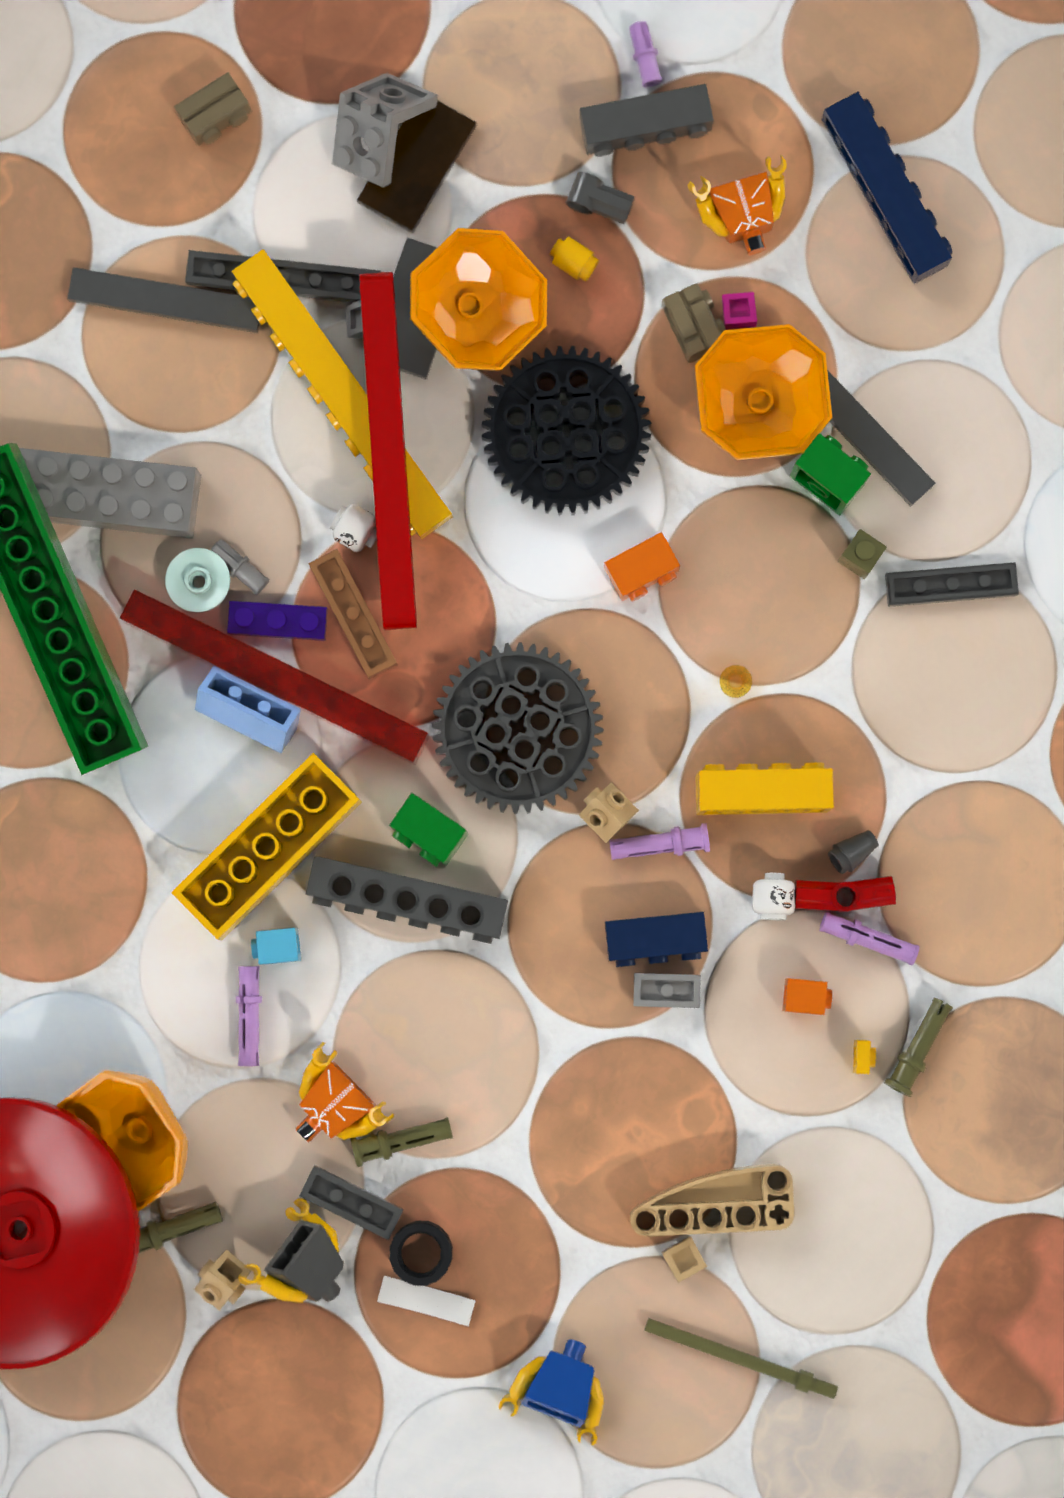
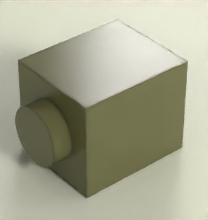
(862, 554)

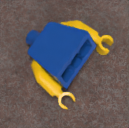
(560, 1388)

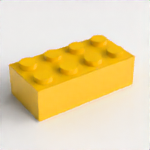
(764, 790)

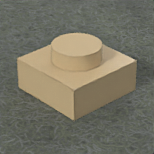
(684, 1259)

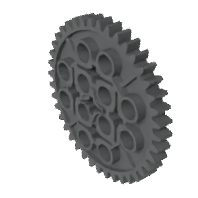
(501, 673)

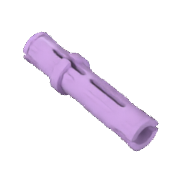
(858, 934)
(248, 1015)

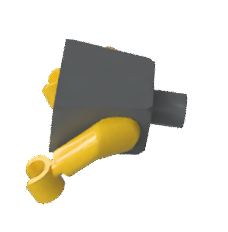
(304, 1263)

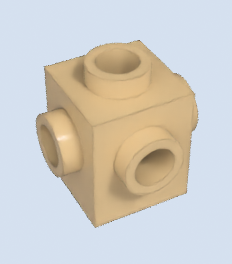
(607, 811)
(221, 1280)

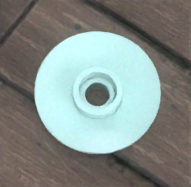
(189, 566)

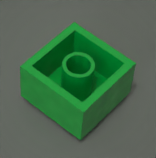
(830, 473)
(427, 829)

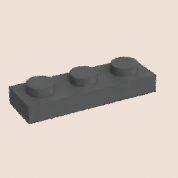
(351, 1202)

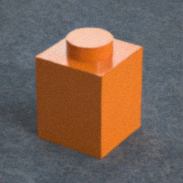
(806, 996)

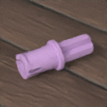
(645, 54)

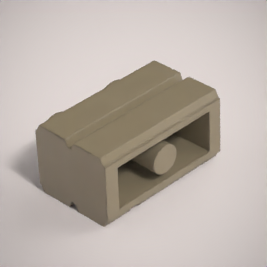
(213, 110)
(692, 320)

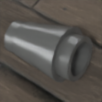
(852, 851)

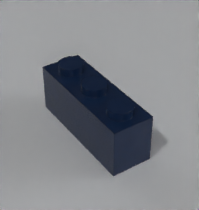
(656, 938)

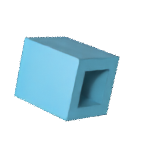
(276, 946)

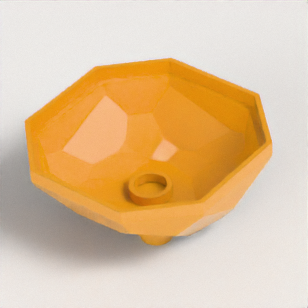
(478, 299)
(763, 392)
(137, 1127)

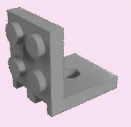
(374, 113)

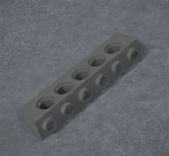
(327, 871)

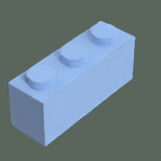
(247, 709)

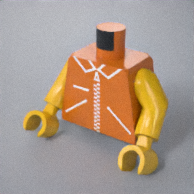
(744, 206)
(335, 1102)

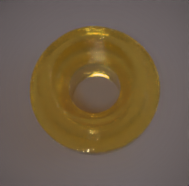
(743, 674)

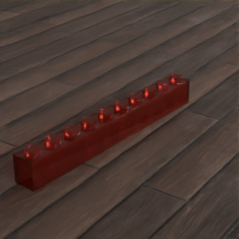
(275, 677)

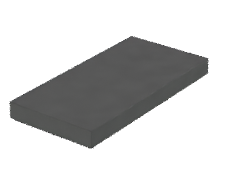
(415, 350)

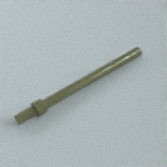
(802, 1380)

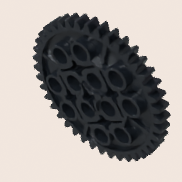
(604, 389)

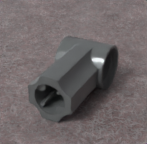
(592, 196)

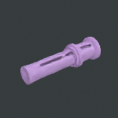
(675, 841)

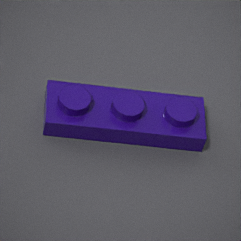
(277, 620)

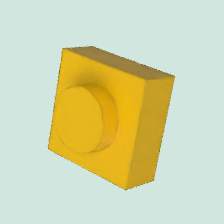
(863, 1057)

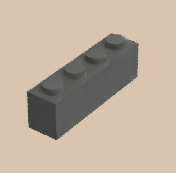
(646, 120)

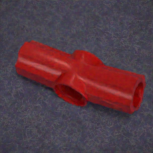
(866, 894)

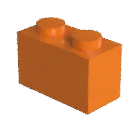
(642, 567)

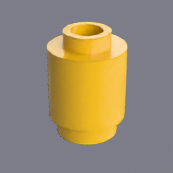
(574, 258)

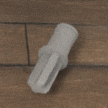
(240, 567)

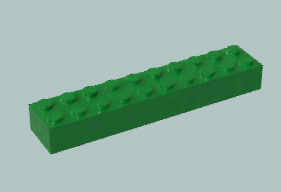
(59, 626)

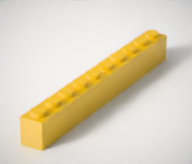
(329, 378)

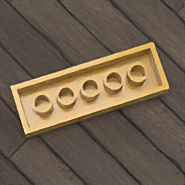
(266, 847)

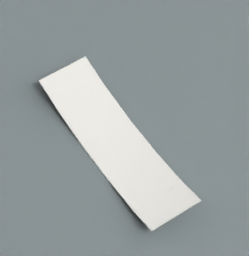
(426, 1300)

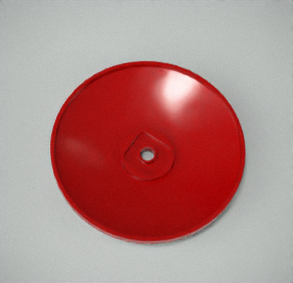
(80, 1236)

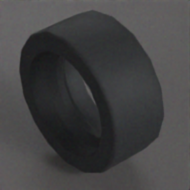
(403, 1271)

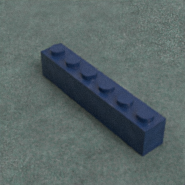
(887, 187)

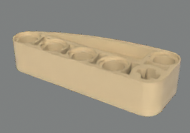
(726, 1192)

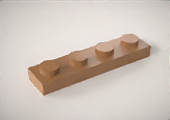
(353, 613)

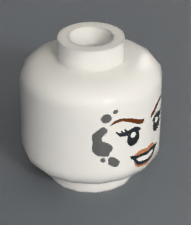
(354, 527)
(774, 897)

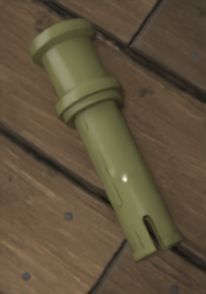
(912, 1060)
(385, 1144)
(155, 1233)

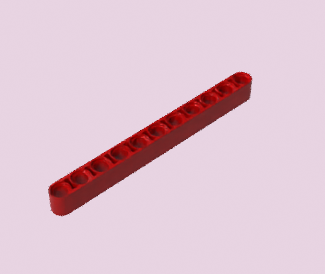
(388, 451)

